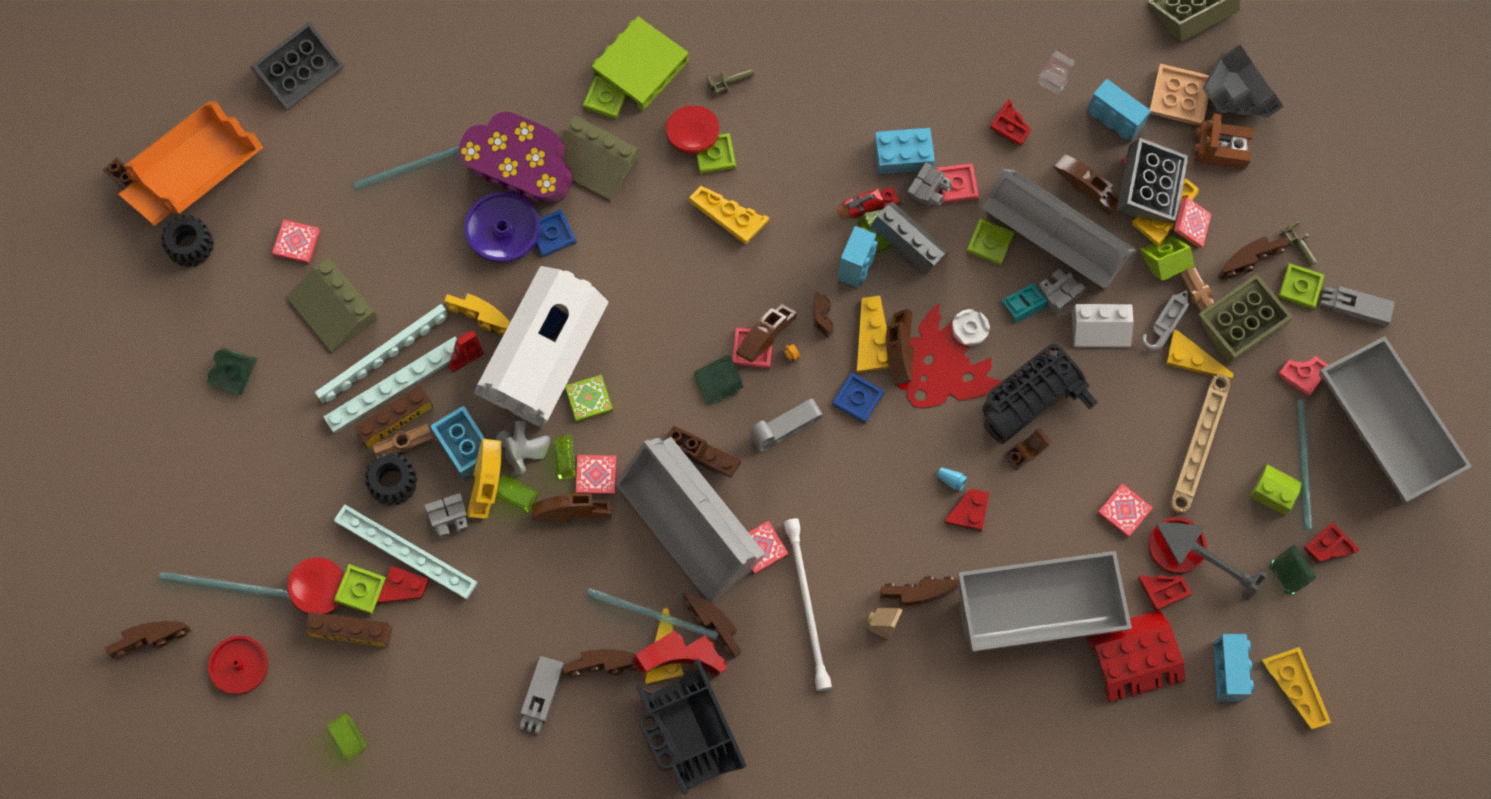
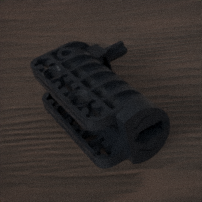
(1036, 393)

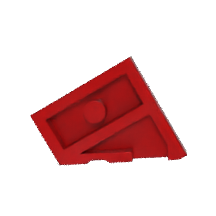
(1010, 125)
(465, 350)
(1330, 545)
(402, 586)
(1164, 590)

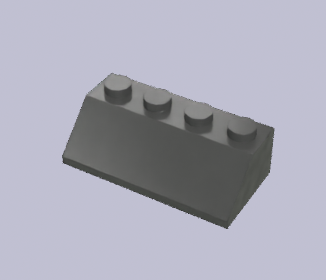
(908, 237)

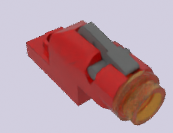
(867, 202)

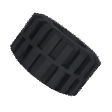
(177, 231)
(384, 465)

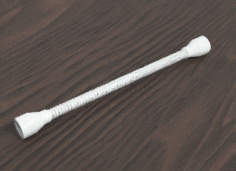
(822, 679)

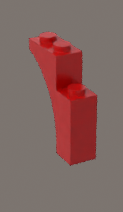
(673, 651)

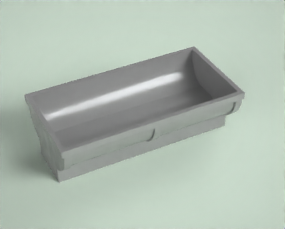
(1057, 227)
(1395, 420)
(689, 517)
(1042, 601)

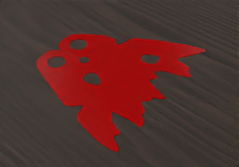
(947, 367)

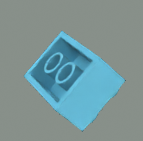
(1118, 110)
(903, 150)
(857, 257)
(459, 440)
(1232, 667)

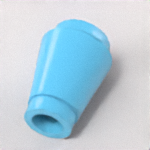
(952, 478)

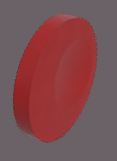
(692, 129)
(1163, 556)
(314, 585)
(238, 665)

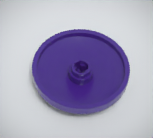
(497, 213)

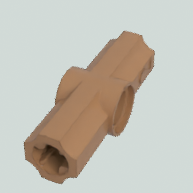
(1198, 292)
(414, 438)

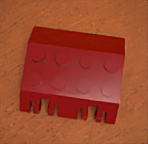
(1138, 656)

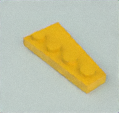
(735, 219)
(1158, 230)
(872, 336)
(1297, 683)

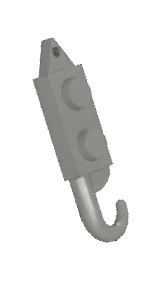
(1168, 320)

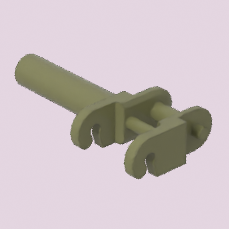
(728, 80)
(1299, 242)

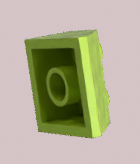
(1169, 258)
(1276, 490)

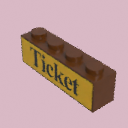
(393, 417)
(348, 629)

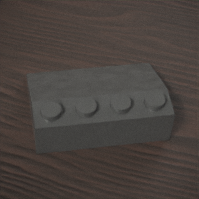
(296, 65)
(1152, 181)

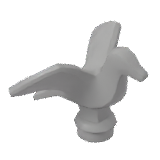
(520, 448)

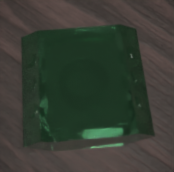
(231, 370)
(718, 380)
(1292, 570)

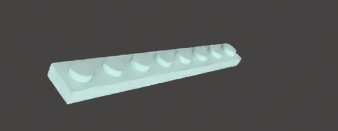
(376, 358)
(390, 387)
(405, 552)

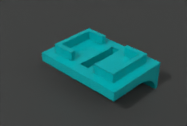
(1018, 308)

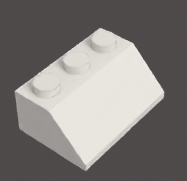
(1102, 325)

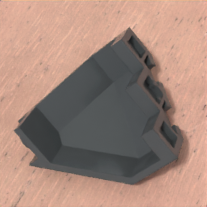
(1239, 86)

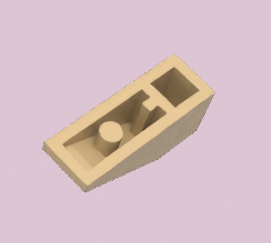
(884, 621)

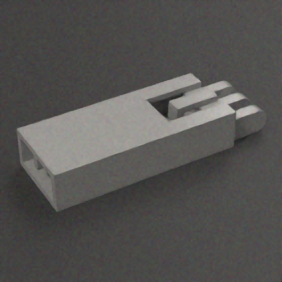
(1366, 307)
(544, 686)

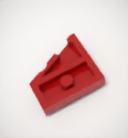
(970, 510)

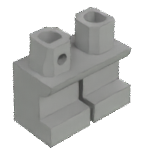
(928, 184)
(1062, 292)
(440, 519)

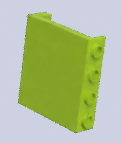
(641, 62)

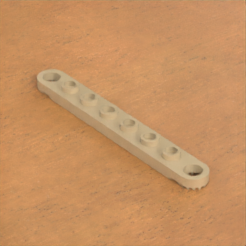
(1200, 444)

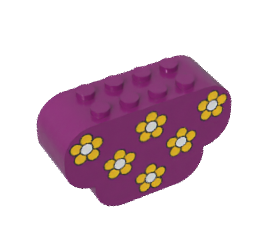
(518, 156)

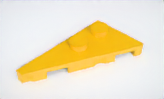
(1189, 356)
(668, 671)

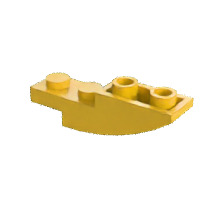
(473, 307)
(486, 478)

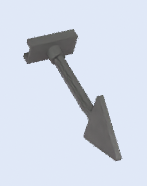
(1182, 539)

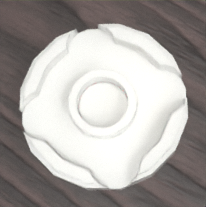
(970, 327)

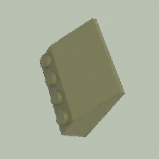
(1190, 17)
(597, 157)
(331, 305)
(1244, 319)

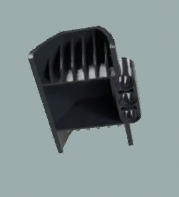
(691, 730)

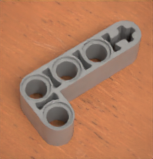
(769, 434)

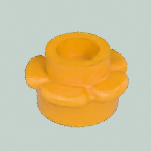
(792, 352)

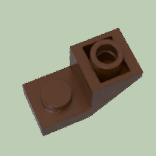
(821, 308)
(1028, 449)

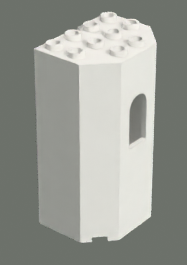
(529, 368)

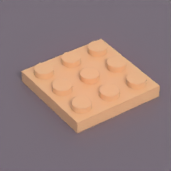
(1179, 95)

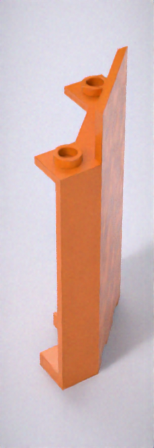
(187, 163)

